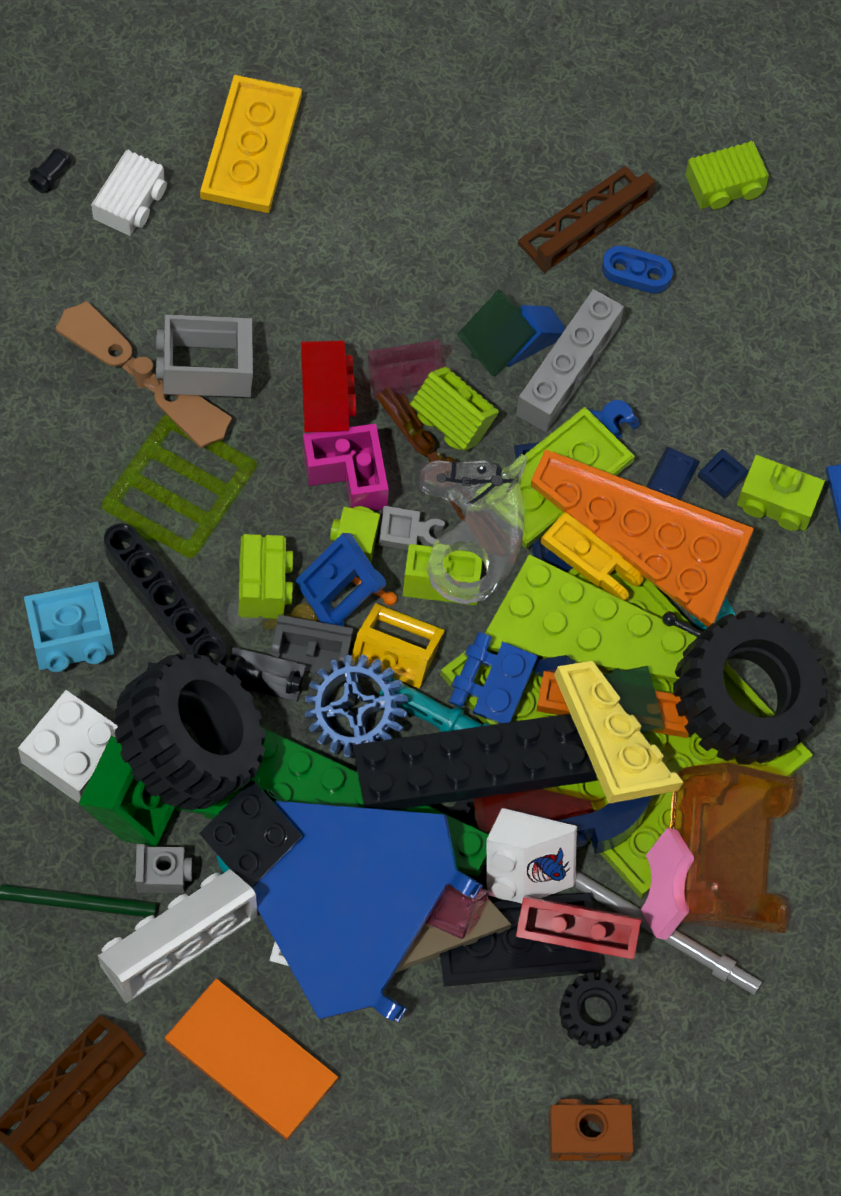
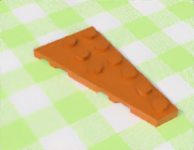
(669, 541)

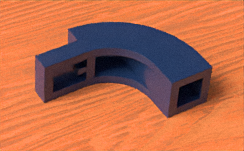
(610, 824)

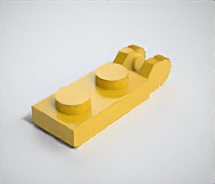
(590, 555)

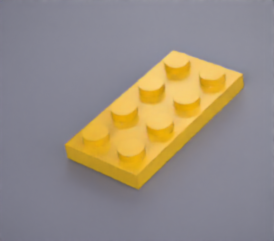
(251, 144)

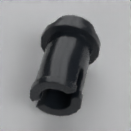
(46, 174)

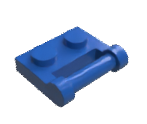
(332, 573)

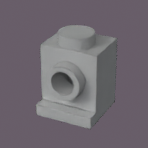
(151, 879)

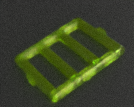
(207, 520)

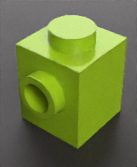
(360, 523)

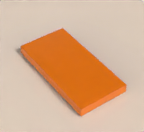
(251, 1059)

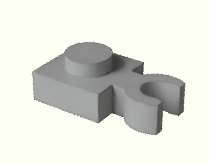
(402, 527)

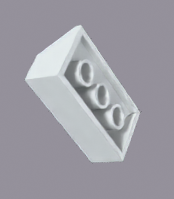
(178, 934)

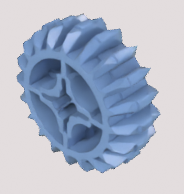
(352, 688)

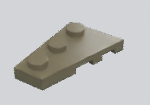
(433, 941)

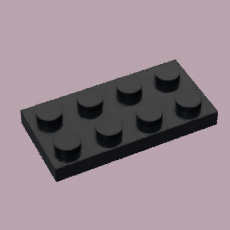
(514, 958)

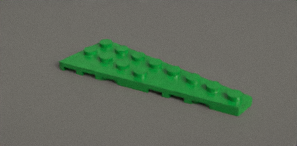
(310, 778)

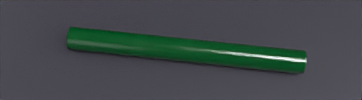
(77, 901)

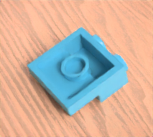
(69, 626)

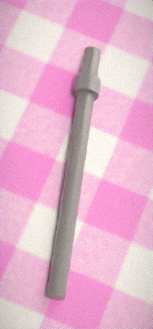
(722, 967)

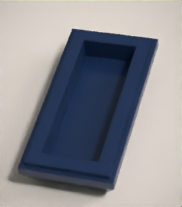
(673, 473)

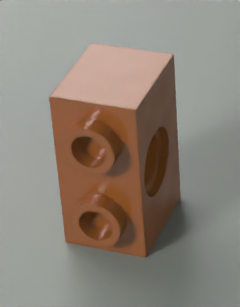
(570, 1144)

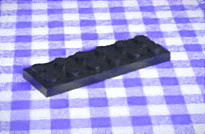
(471, 763)

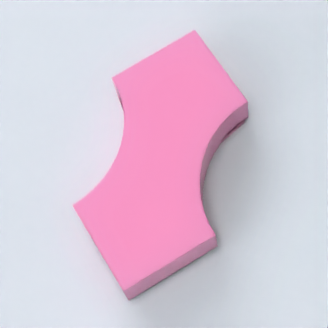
(666, 900)

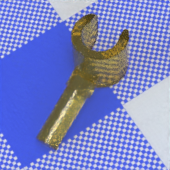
(301, 611)

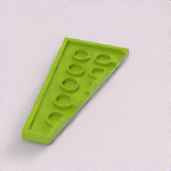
(563, 615)

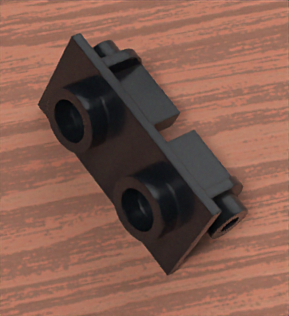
(266, 673)

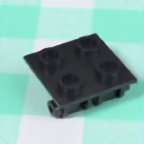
(251, 833)

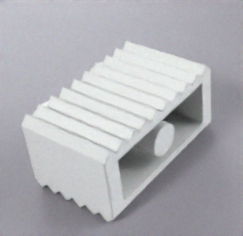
(129, 192)

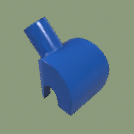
(614, 414)

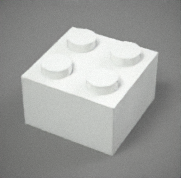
(67, 744)

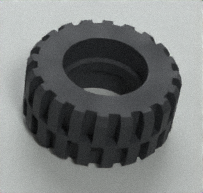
(785, 660)
(162, 749)

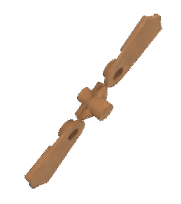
(95, 335)

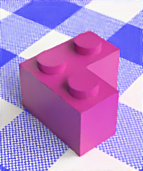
(351, 458)

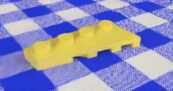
(612, 738)

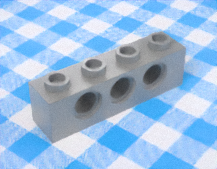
(569, 360)

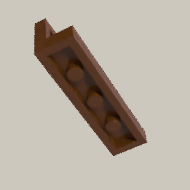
(588, 224)
(70, 1094)

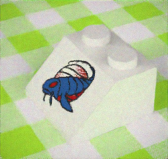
(529, 856)

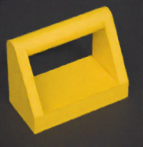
(406, 659)

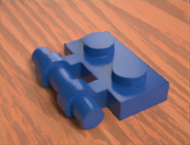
(504, 684)

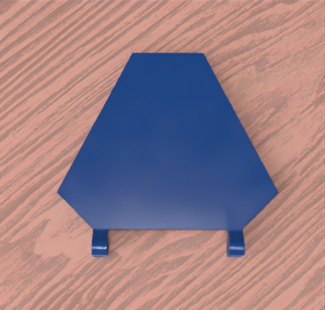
(356, 899)

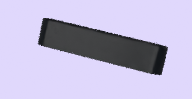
(159, 585)

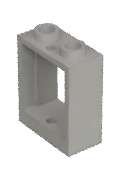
(211, 333)

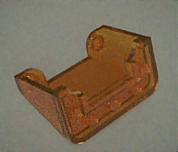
(726, 825)

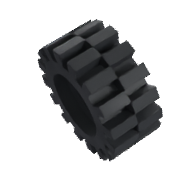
(602, 988)

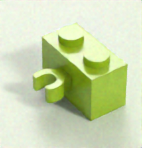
(780, 494)

